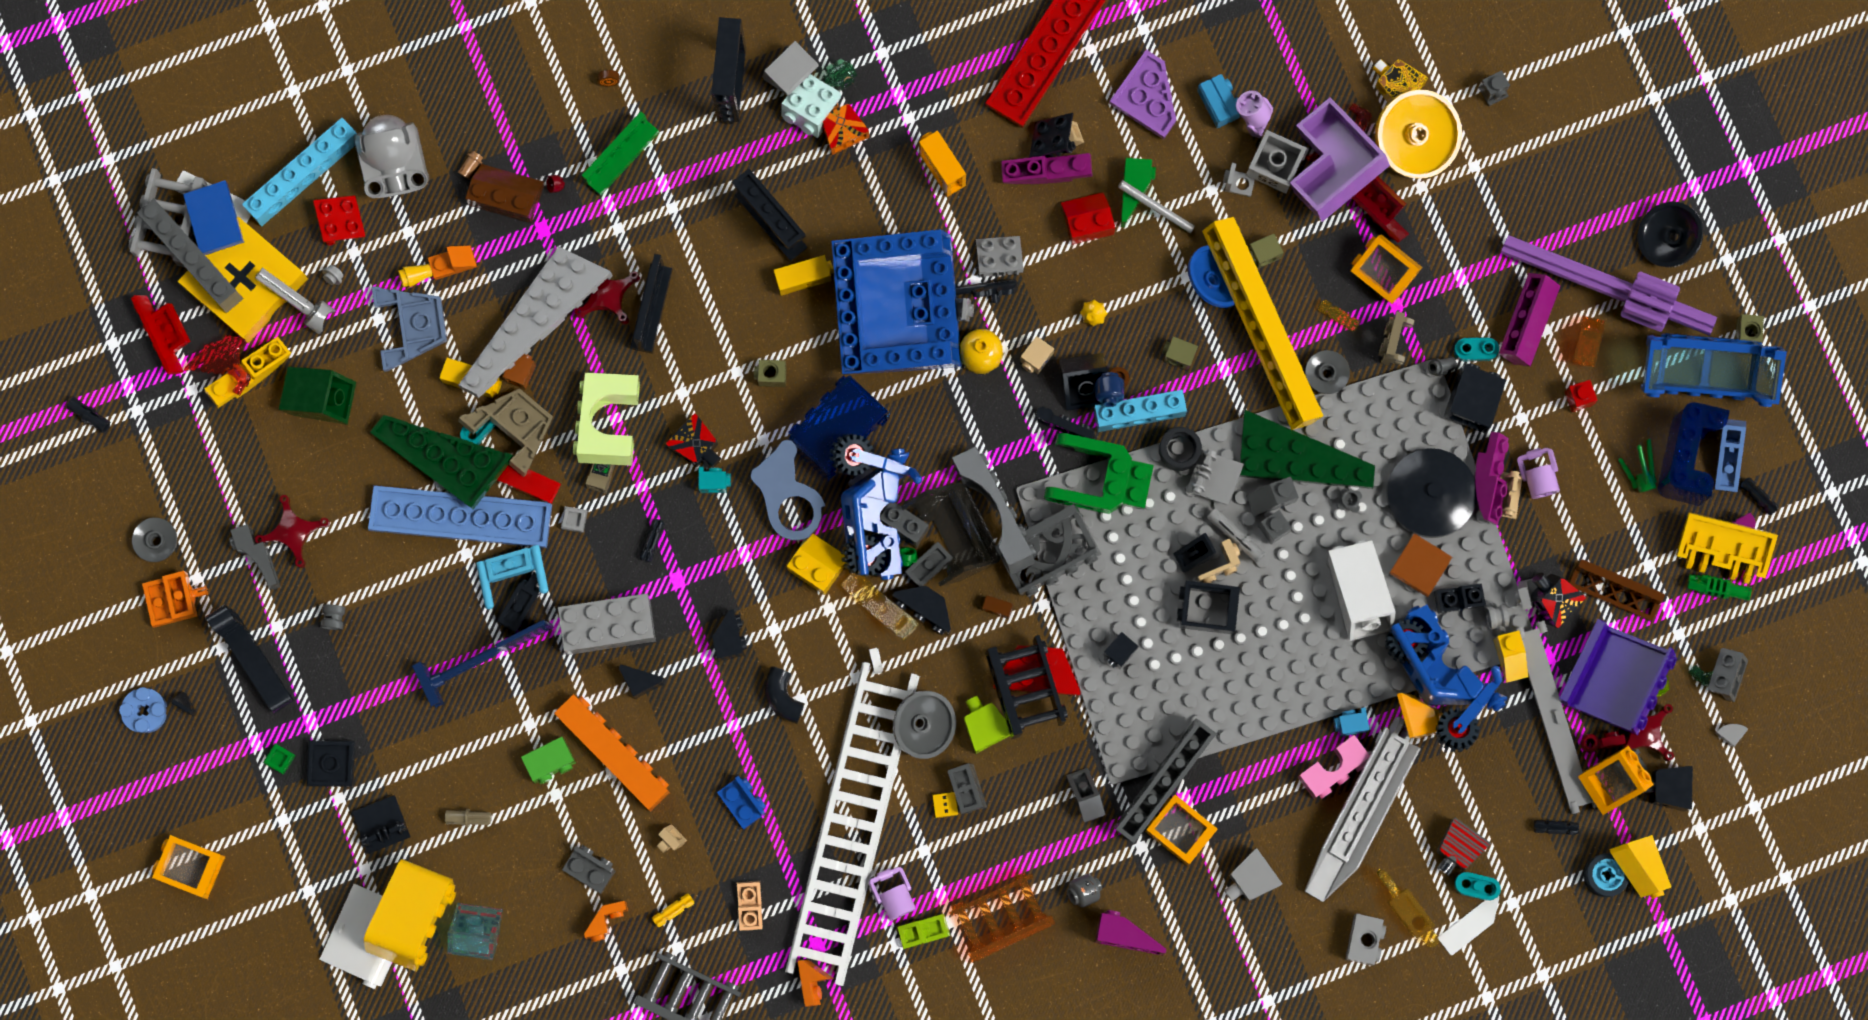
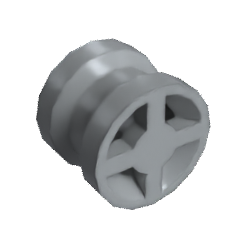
(1497, 616)

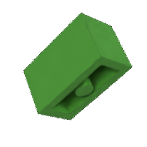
(549, 760)

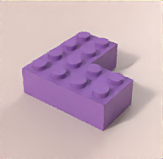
(1345, 161)

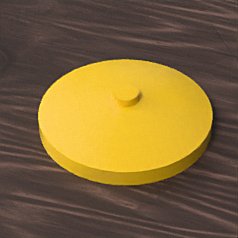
(1419, 133)

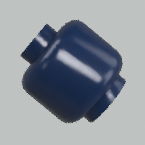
(1109, 389)

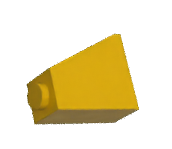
(1642, 866)

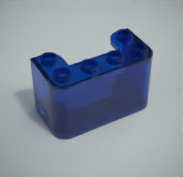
(842, 412)
(1677, 476)

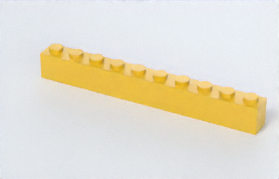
(1262, 323)

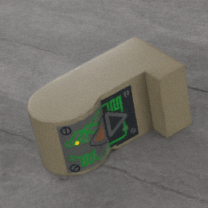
(600, 477)

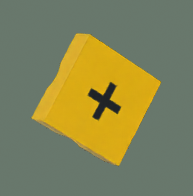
(239, 266)

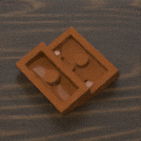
(1421, 565)

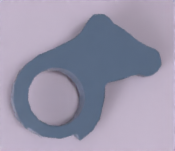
(777, 482)

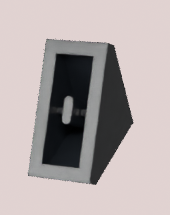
(1195, 553)
(640, 681)

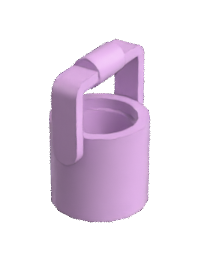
(1255, 112)
(1542, 479)
(897, 900)

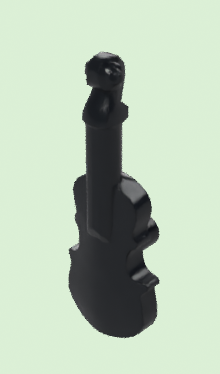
(994, 289)

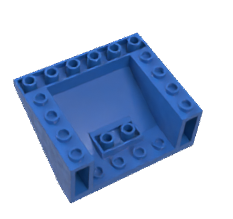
(896, 303)

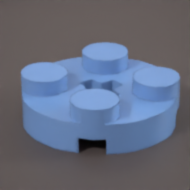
(130, 710)

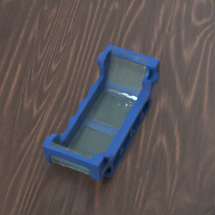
(1713, 368)

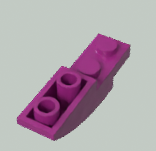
(1046, 170)
(1489, 485)

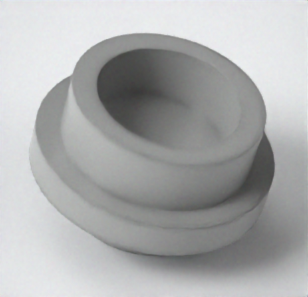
(332, 275)

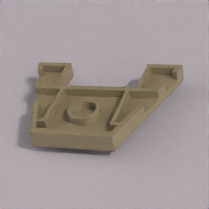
(518, 418)

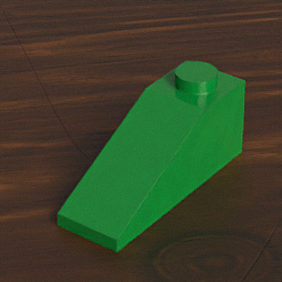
(1139, 175)

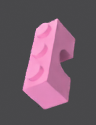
(1351, 757)

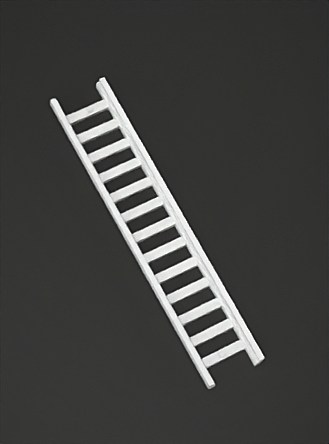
(876, 828)

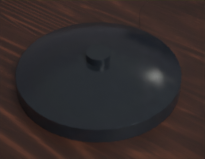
(1431, 493)

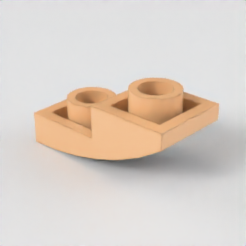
(749, 905)

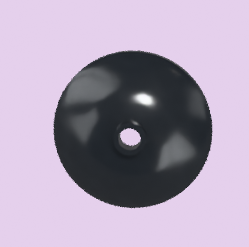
(1661, 225)

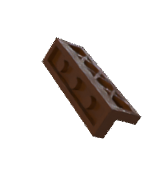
(1620, 582)

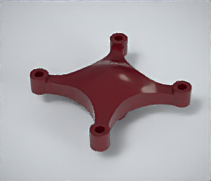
(609, 297)
(292, 531)
(1650, 736)

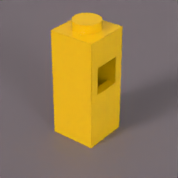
(803, 275)
(455, 371)

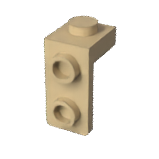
(1231, 555)

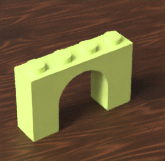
(597, 392)

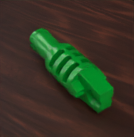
(1718, 587)

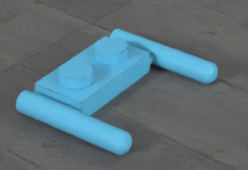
(508, 566)

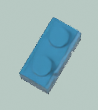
(1219, 100)

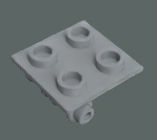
(999, 256)
(1215, 477)

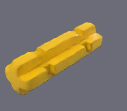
(673, 910)

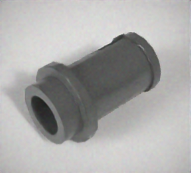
(1438, 366)

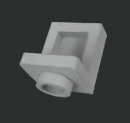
(964, 309)
(1524, 592)

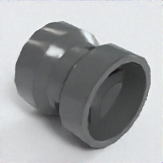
(332, 617)

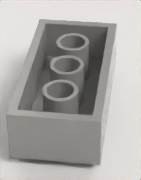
(607, 624)

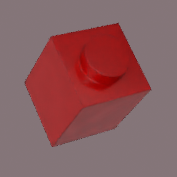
(1581, 396)

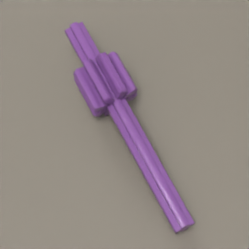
(1646, 300)

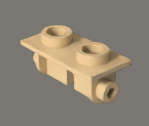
(1511, 500)

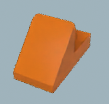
(452, 262)
(809, 976)

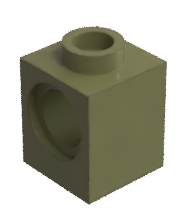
(1266, 251)
(1751, 322)
(1179, 353)
(778, 380)

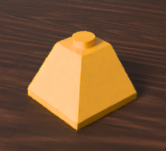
(1418, 716)

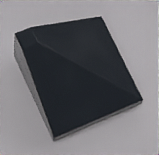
(183, 702)

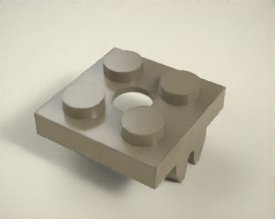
(1392, 331)

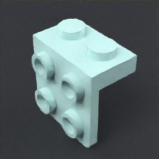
(810, 105)

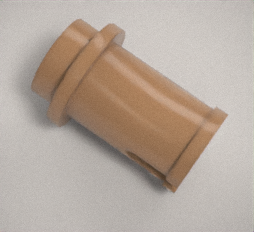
(470, 164)

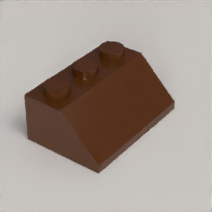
(504, 193)

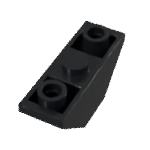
(926, 606)

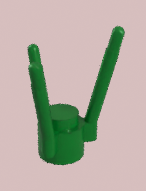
(1647, 479)

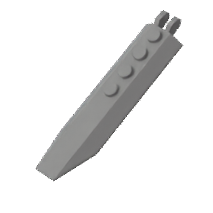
(1363, 811)

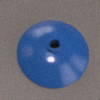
(1207, 279)

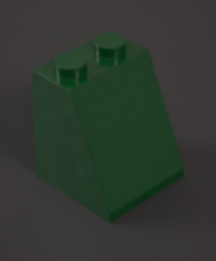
(317, 394)

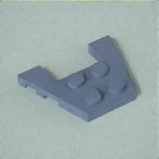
(420, 323)

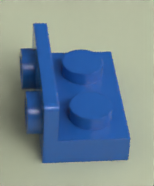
(742, 802)

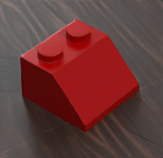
(1088, 218)

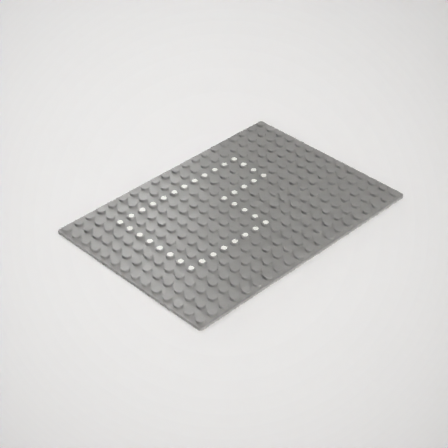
(1290, 639)

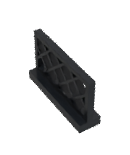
(651, 306)

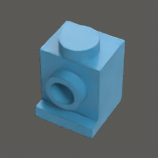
(1352, 723)

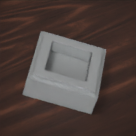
(574, 519)

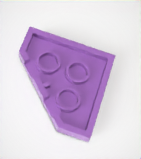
(1147, 95)

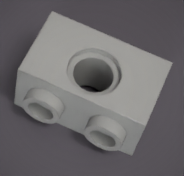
(1356, 950)

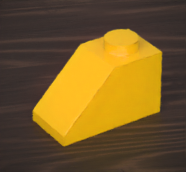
(1511, 656)

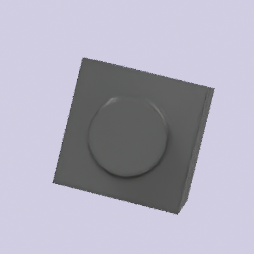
(1275, 527)

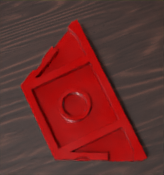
(1060, 670)

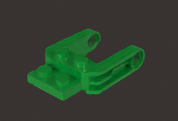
(1124, 483)

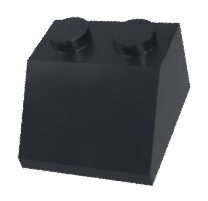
(1079, 379)

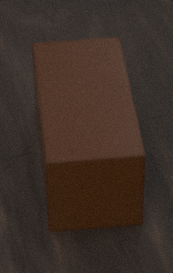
(997, 607)

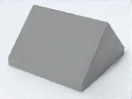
(790, 69)

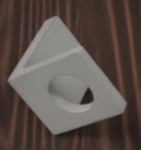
(1230, 179)

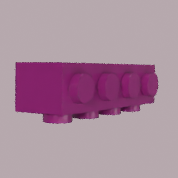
(1529, 319)

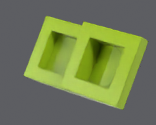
(923, 931)

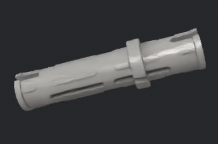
(1236, 535)

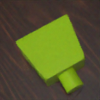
(984, 725)

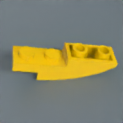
(258, 365)

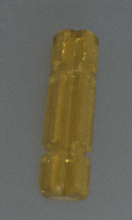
(1339, 315)

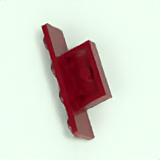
(1382, 206)

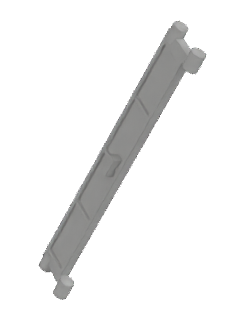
(1554, 718)

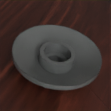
(1331, 362)
(145, 534)

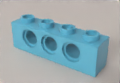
(1141, 411)

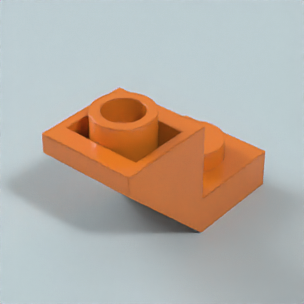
(599, 925)

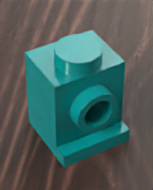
(714, 480)

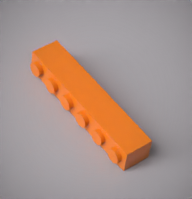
(612, 752)

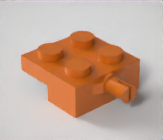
(171, 598)

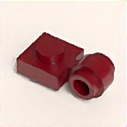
(1611, 740)

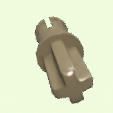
(467, 817)

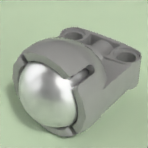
(390, 156)

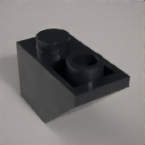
(727, 638)

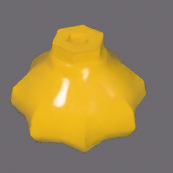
(1093, 313)

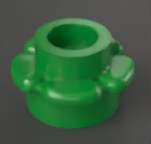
(908, 555)

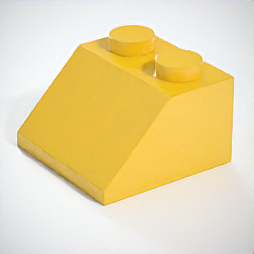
(817, 564)

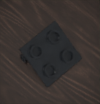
(1052, 137)
(381, 824)

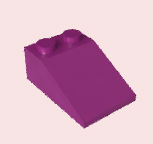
(1122, 933)

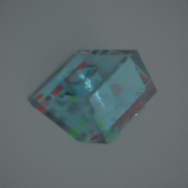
(474, 931)

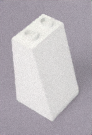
(1361, 590)

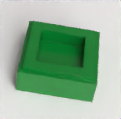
(279, 758)

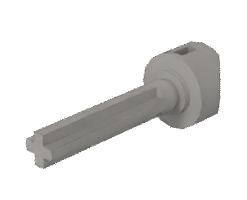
(315, 313)

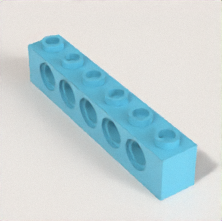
(301, 172)

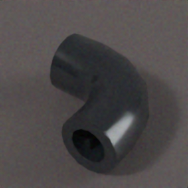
(778, 696)

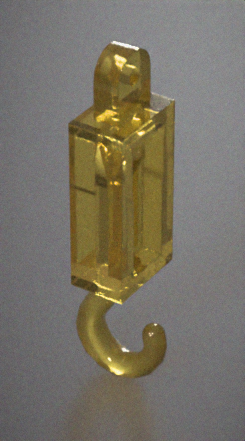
(1407, 908)

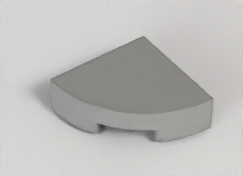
(1731, 733)

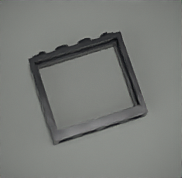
(728, 70)

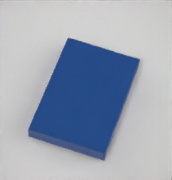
(213, 218)

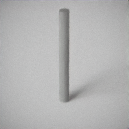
(1156, 206)

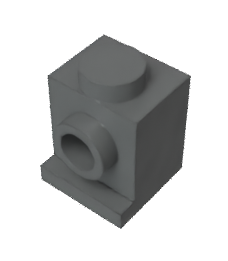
(1494, 88)

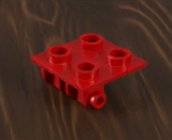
(339, 219)

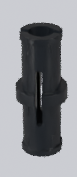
(88, 414)

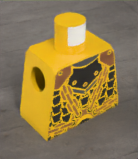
(1397, 79)

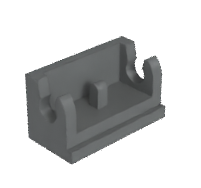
(967, 788)

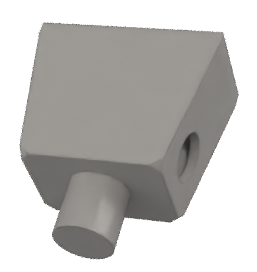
(1252, 878)

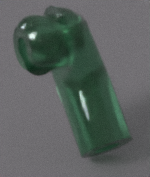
(1701, 676)

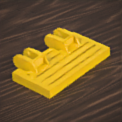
(1728, 544)

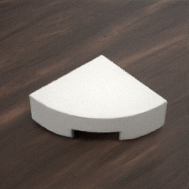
(876, 661)

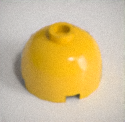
(981, 351)

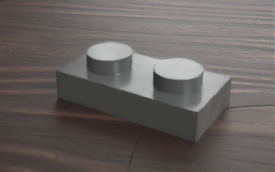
(929, 565)

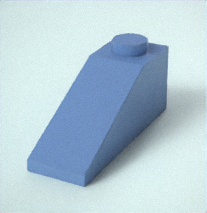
(1730, 455)

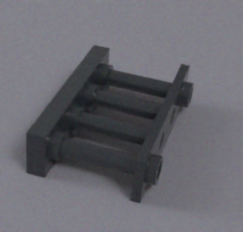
(769, 214)
(1010, 702)

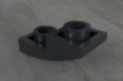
(1459, 598)

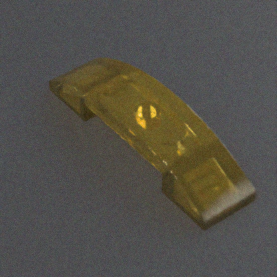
(879, 606)

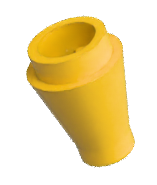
(413, 275)

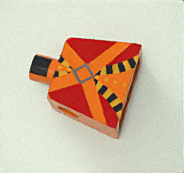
(843, 128)

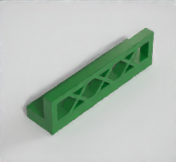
(620, 154)

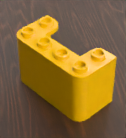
(408, 915)

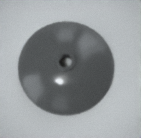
(935, 727)

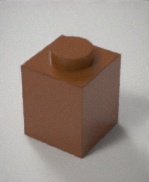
(521, 372)

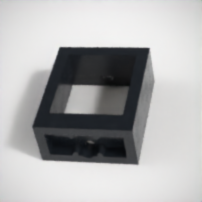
(1232, 607)

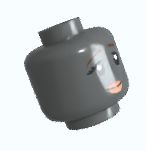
(1084, 890)

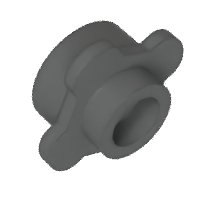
(1350, 494)

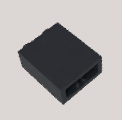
(1475, 398)

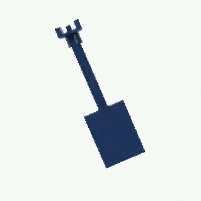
(431, 683)

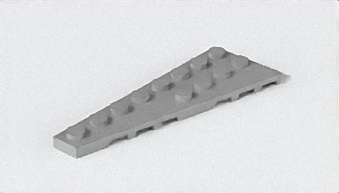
(542, 308)

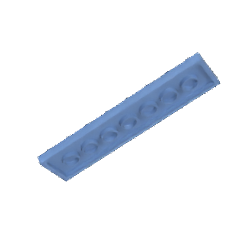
(448, 517)

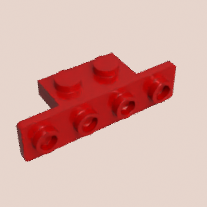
(164, 331)

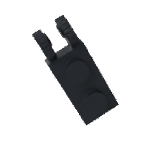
(1063, 423)

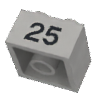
(1276, 161)

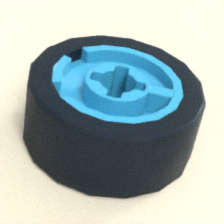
(1597, 882)

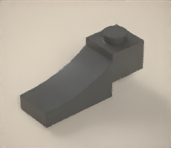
(244, 541)

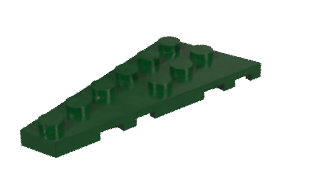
(1280, 453)
(452, 462)

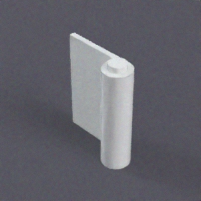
(346, 943)

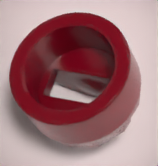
(555, 183)

